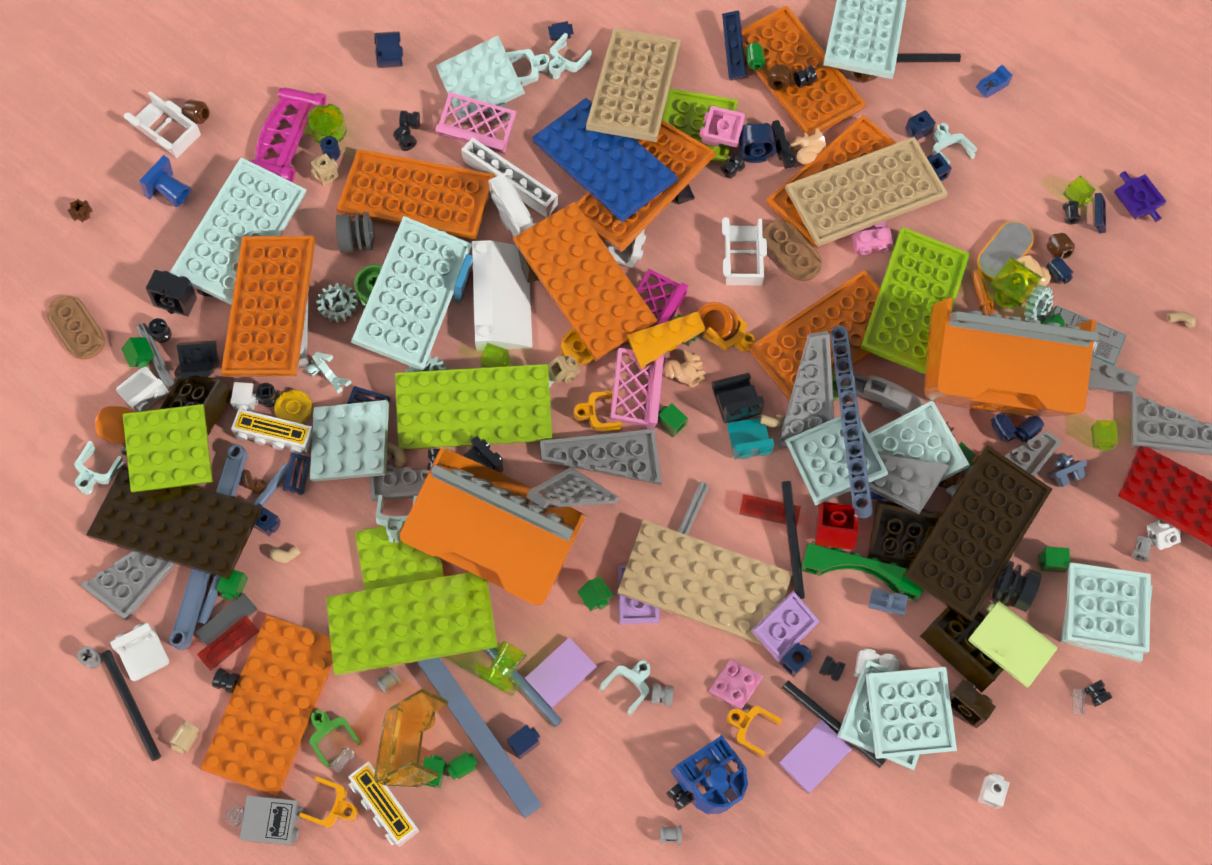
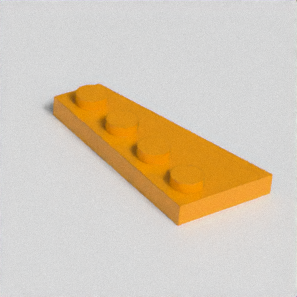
(657, 340)

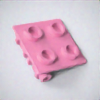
(736, 684)

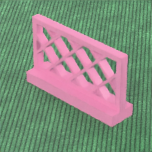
(463, 135)
(652, 394)

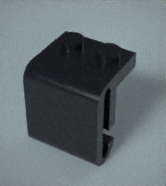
(737, 398)

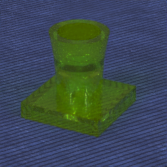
(1014, 284)
(502, 668)

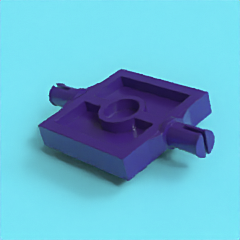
(1140, 196)

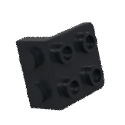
(196, 359)
(482, 454)

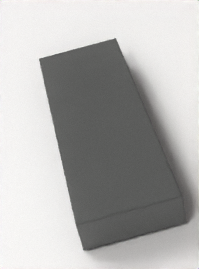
(226, 618)

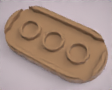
(792, 250)
(76, 327)

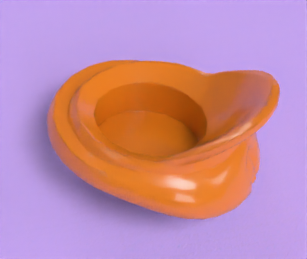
(719, 318)
(110, 423)

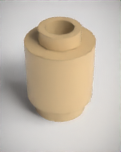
(184, 738)

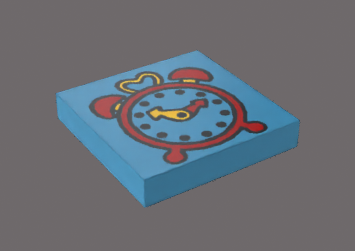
(463, 278)

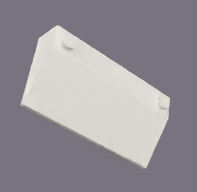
(500, 297)

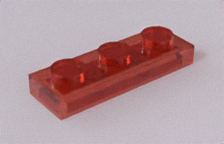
(765, 509)
(228, 642)

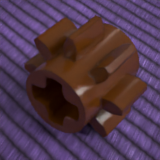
(80, 210)

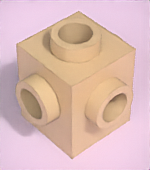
(324, 169)
(563, 369)

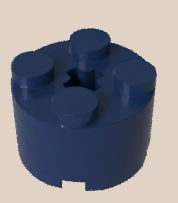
(388, 49)
(757, 142)

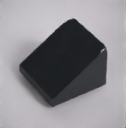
(685, 195)

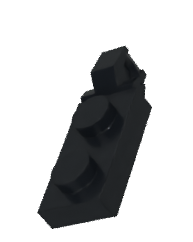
(783, 146)

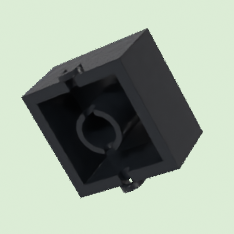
(171, 292)

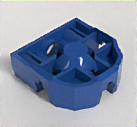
(734, 786)

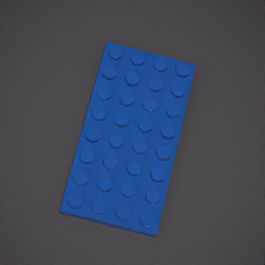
(604, 164)

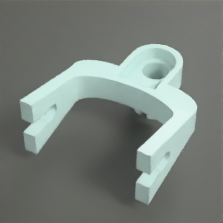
(538, 63)
(559, 63)
(944, 139)
(319, 365)
(87, 478)
(393, 523)
(635, 677)

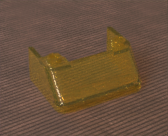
(402, 740)

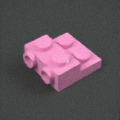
(722, 127)
(872, 239)

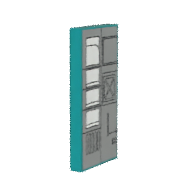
(1109, 340)

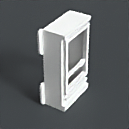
(153, 112)
(510, 205)
(744, 234)

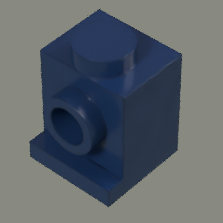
(940, 166)
(270, 525)

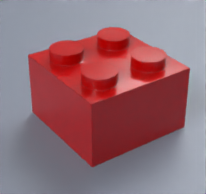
(836, 526)

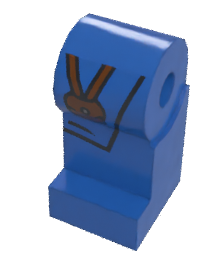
(994, 82)

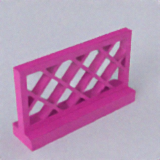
(674, 301)

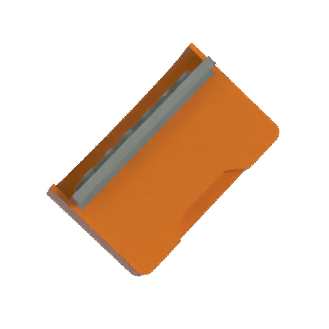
(1007, 363)
(491, 527)

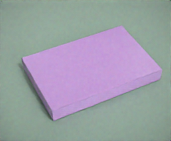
(634, 611)
(785, 626)
(560, 672)
(815, 756)

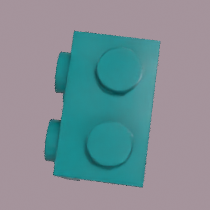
(749, 439)

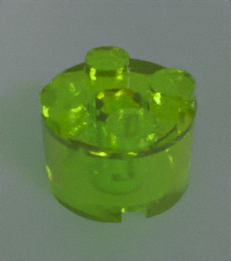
(326, 122)

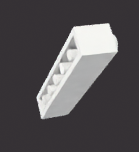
(529, 189)

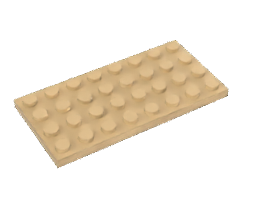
(634, 85)
(865, 191)
(702, 581)

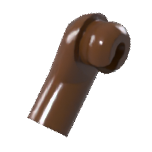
(251, 484)

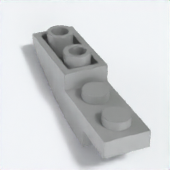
(889, 394)

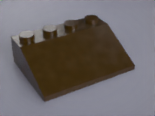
(200, 390)
(899, 532)
(950, 637)

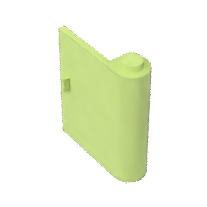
(1012, 643)

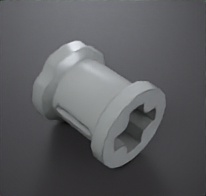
(1142, 549)
(90, 663)
(388, 680)
(671, 834)

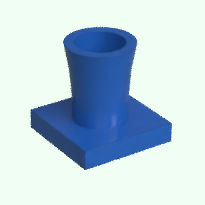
(160, 179)

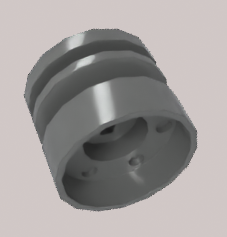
(354, 232)

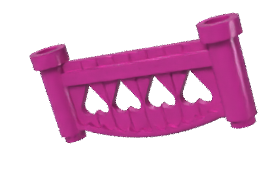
(303, 103)

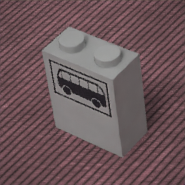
(271, 821)

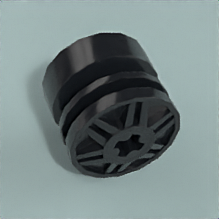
(1014, 585)

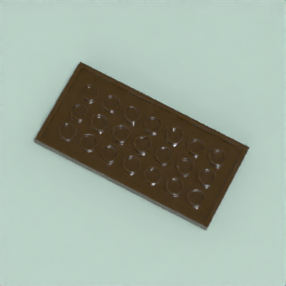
(176, 525)
(977, 532)

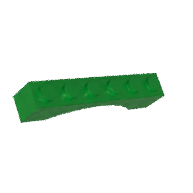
(822, 560)

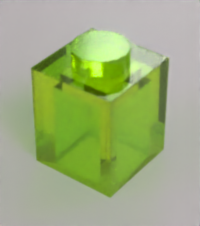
(1079, 191)
(495, 356)
(1104, 434)

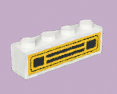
(272, 431)
(384, 805)

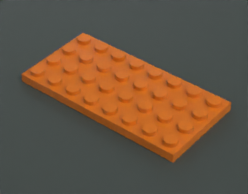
(790, 44)
(856, 141)
(679, 154)
(421, 190)
(584, 280)
(268, 306)
(845, 306)
(270, 706)

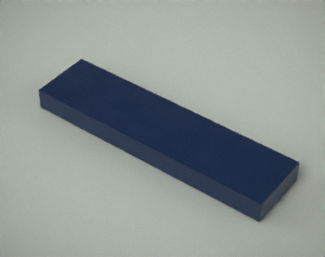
(734, 45)

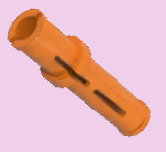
(985, 301)

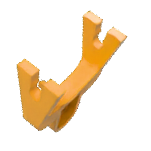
(740, 340)
(588, 412)
(743, 722)
(339, 809)

